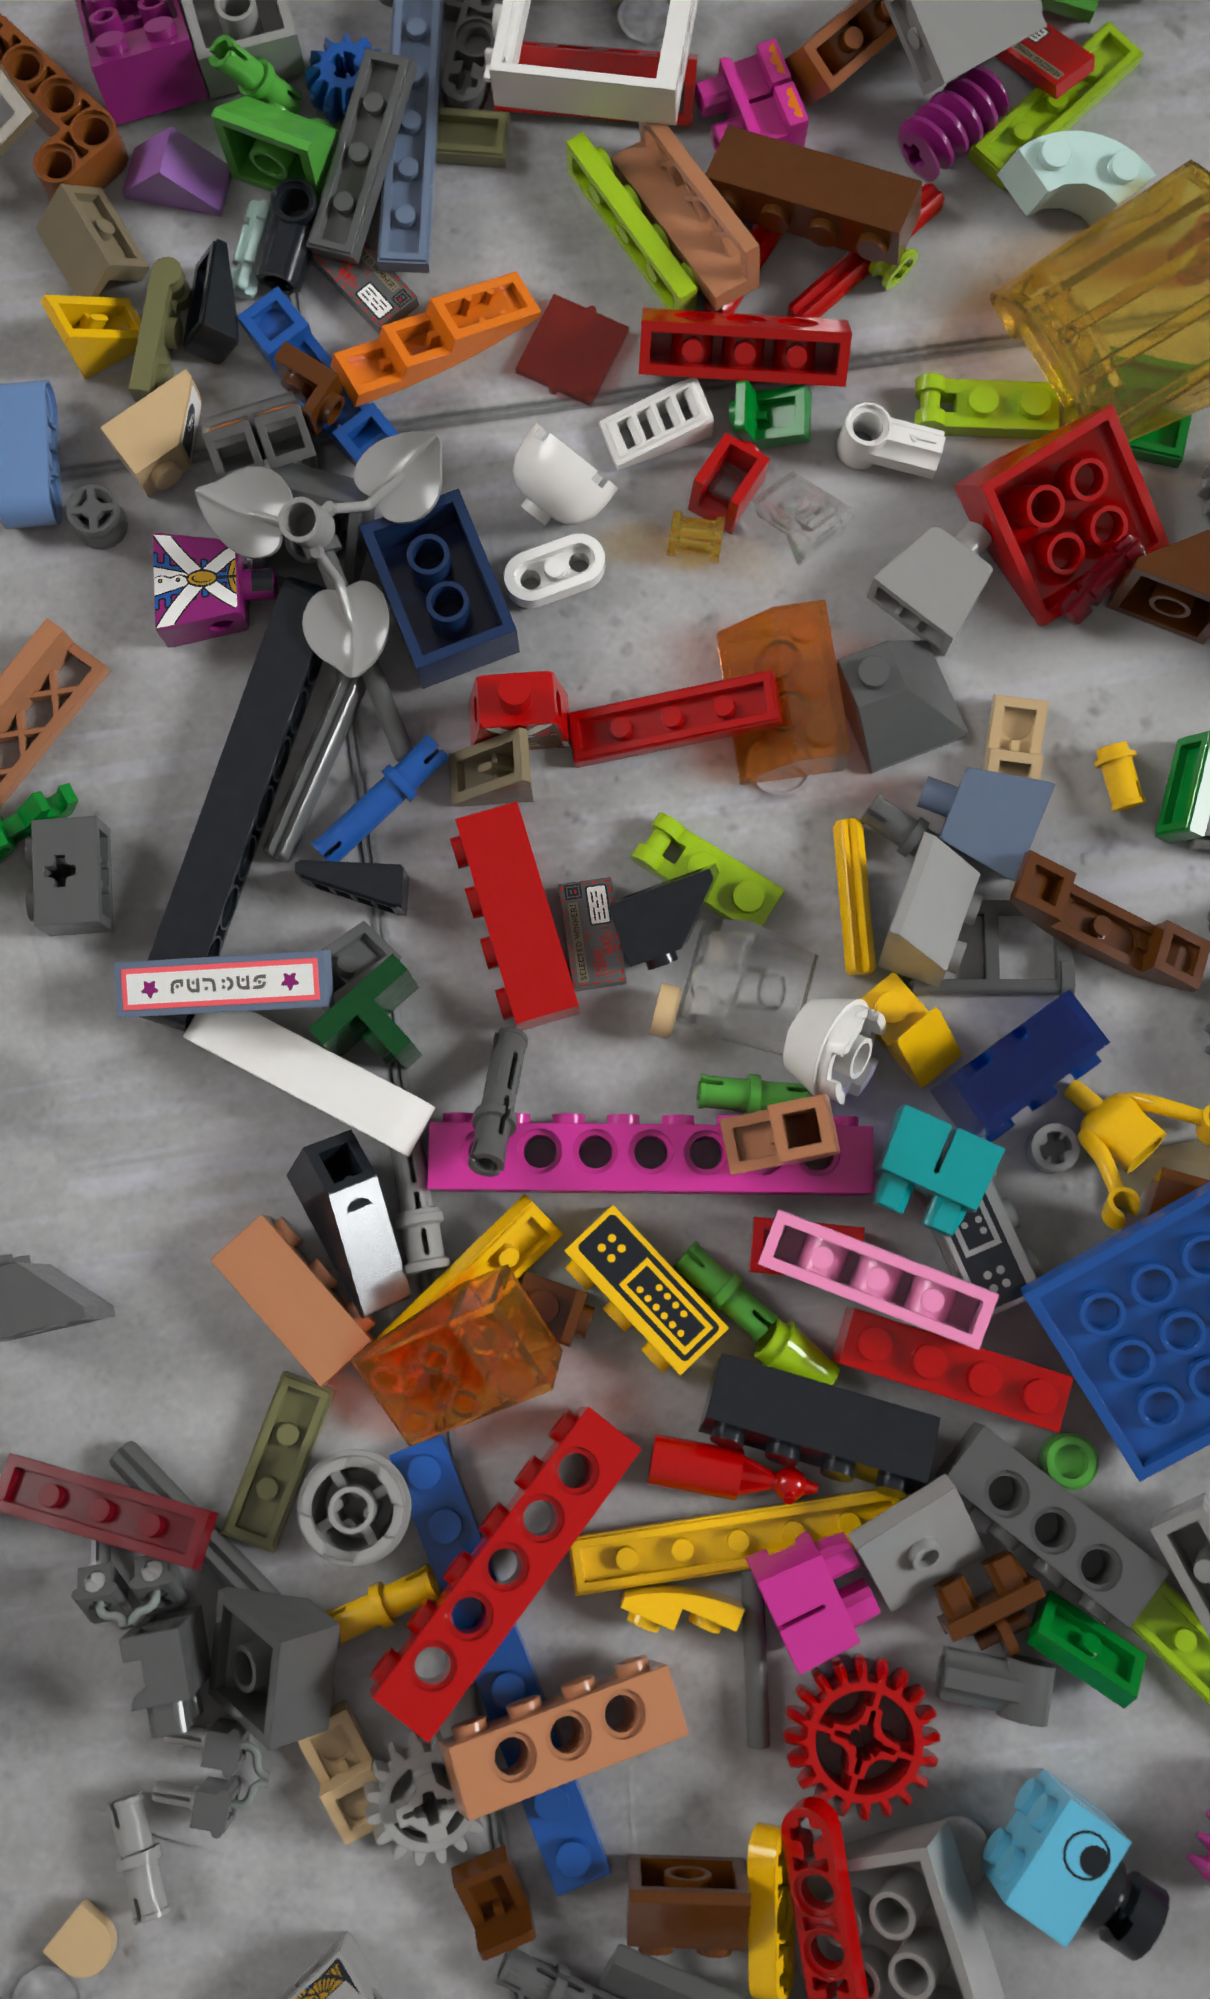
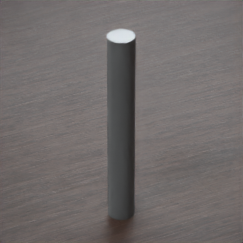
(755, 1663)

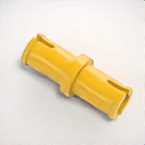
(385, 1603)

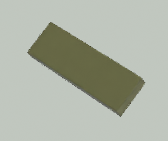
(278, 1461)

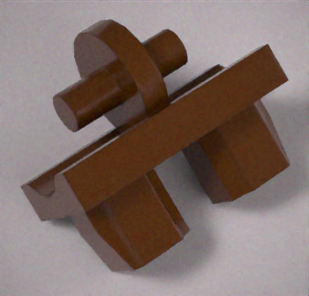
(1010, 1592)

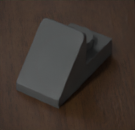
(355, 957)

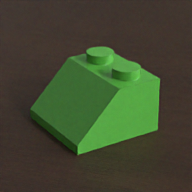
(271, 144)

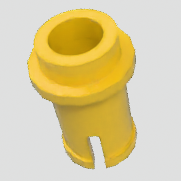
(1120, 776)

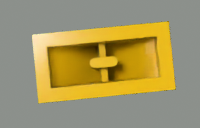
(94, 329)

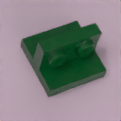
(365, 1015)

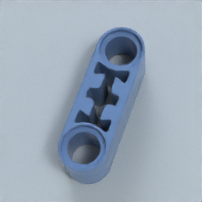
(29, 455)

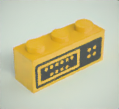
(644, 1292)

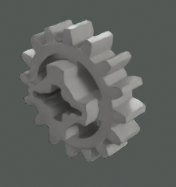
(401, 1804)

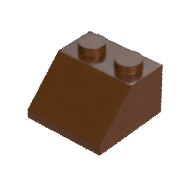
(1170, 589)
(687, 1904)

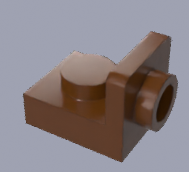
(313, 381)
(560, 1307)

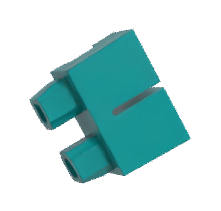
(909, 1165)

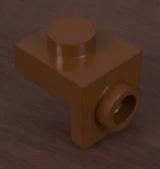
(495, 1902)

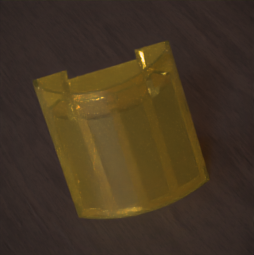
(1125, 308)

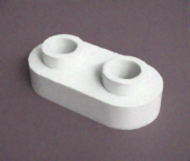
(551, 567)

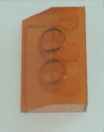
(800, 651)

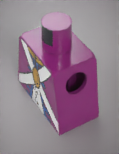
(204, 589)

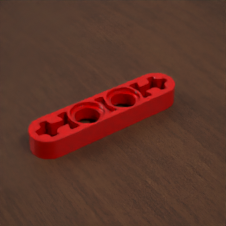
(821, 1917)

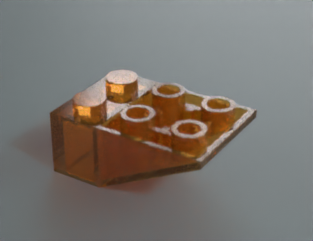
(462, 1358)

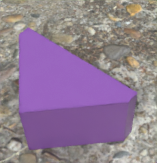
(177, 175)

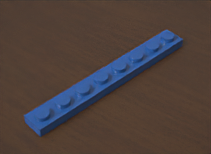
(446, 1527)

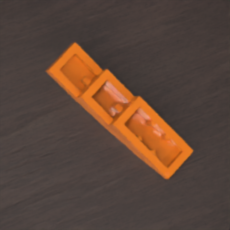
(436, 340)

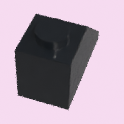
(661, 917)

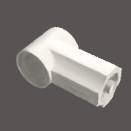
(894, 443)

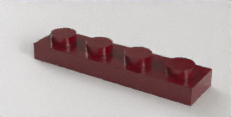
(106, 1511)

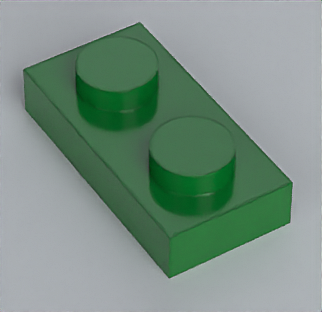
(1087, 1649)

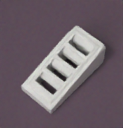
(665, 401)

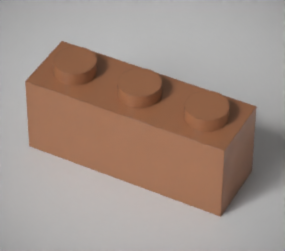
(295, 1297)

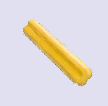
(854, 897)

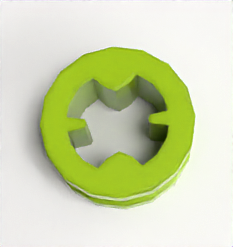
(891, 273)

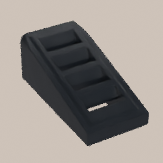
(212, 314)
(367, 883)

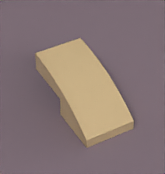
(1016, 736)
(342, 1767)

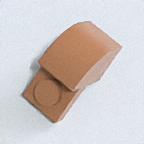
(781, 1135)

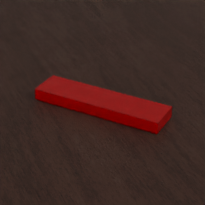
(675, 719)

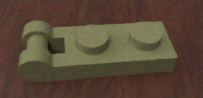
(160, 327)

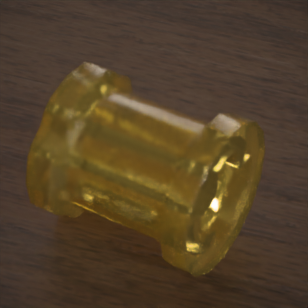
(696, 536)

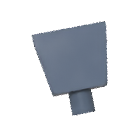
(989, 815)

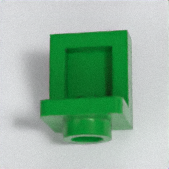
(771, 415)

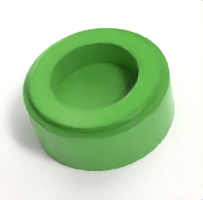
(1069, 1460)

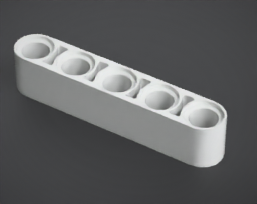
(314, 1076)

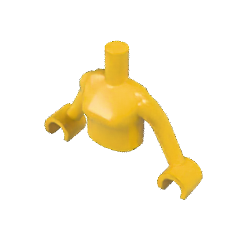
(1123, 1134)

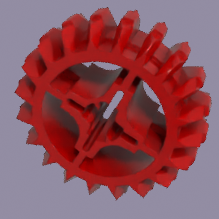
(884, 1745)

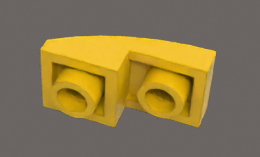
(662, 1604)

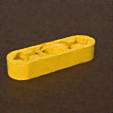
(771, 1916)

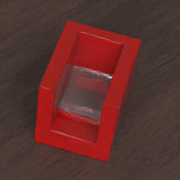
(728, 481)

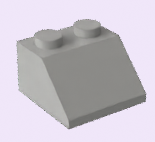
(931, 914)

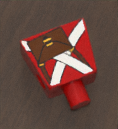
(523, 701)

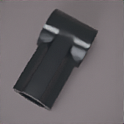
(285, 250)

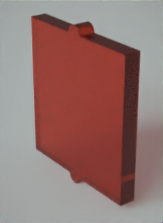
(572, 349)

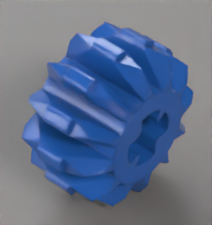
(334, 75)

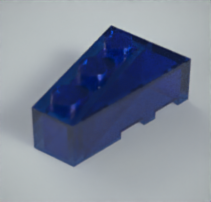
(1022, 1068)

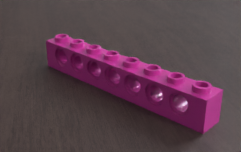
(452, 1141)

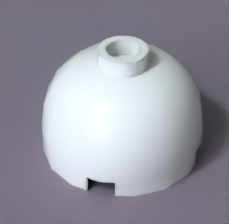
(558, 481)

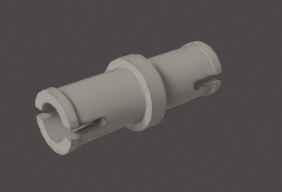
(138, 1858)

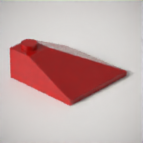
(1061, 508)

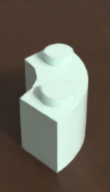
(1075, 173)

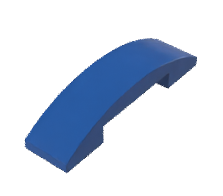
(276, 320)

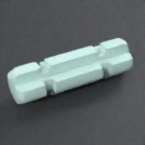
(250, 248)

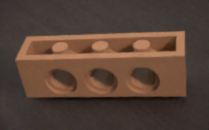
(650, 1722)

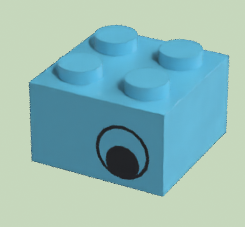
(1053, 1856)

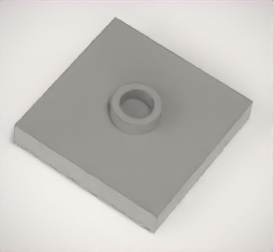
(917, 1542)

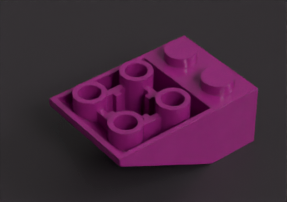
(140, 56)

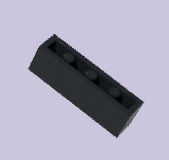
(819, 1426)

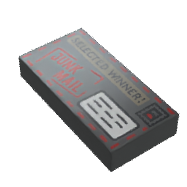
(373, 293)
(591, 934)

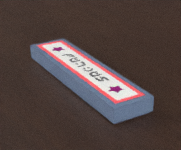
(224, 984)

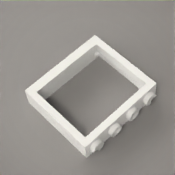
(588, 91)

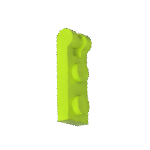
(987, 407)
(737, 890)

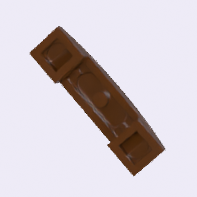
(1106, 931)

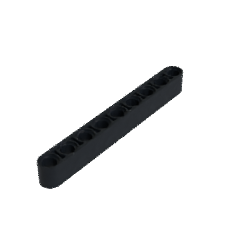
(241, 789)

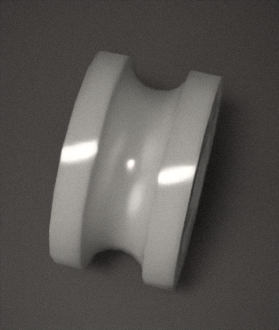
(1039, 1138)

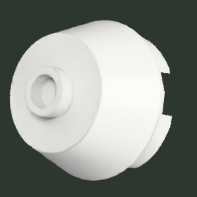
(833, 1046)

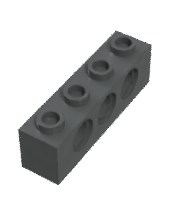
(1127, 1573)

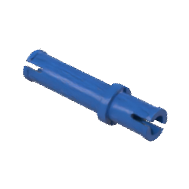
(381, 800)

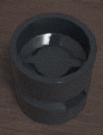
(1129, 1913)

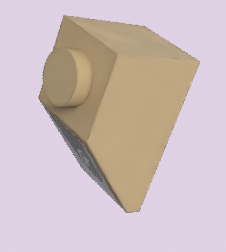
(158, 433)

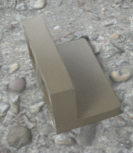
(89, 240)

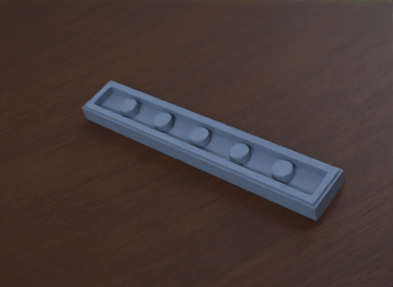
(411, 172)

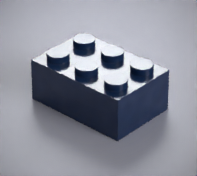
(442, 591)

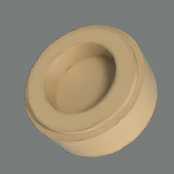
(665, 1011)

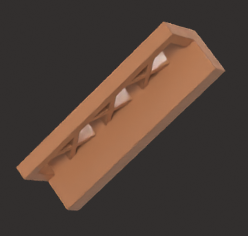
(691, 214)
(25, 684)

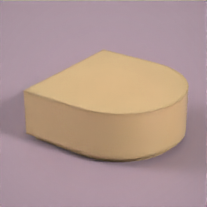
(83, 1942)

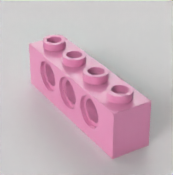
(879, 1279)

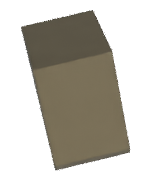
(492, 771)

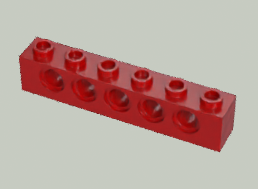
(427, 1702)

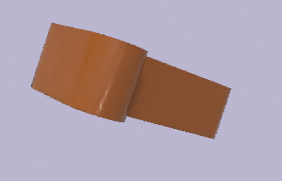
(65, 114)

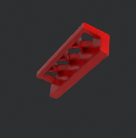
(604, 60)

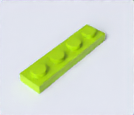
(623, 216)

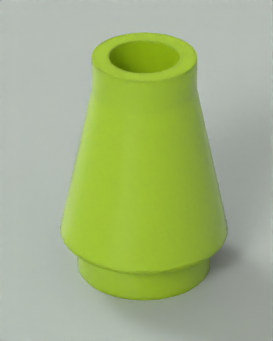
(792, 1351)

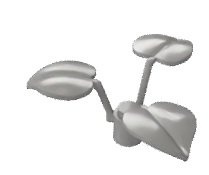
(256, 508)

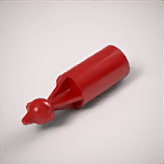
(719, 1471)

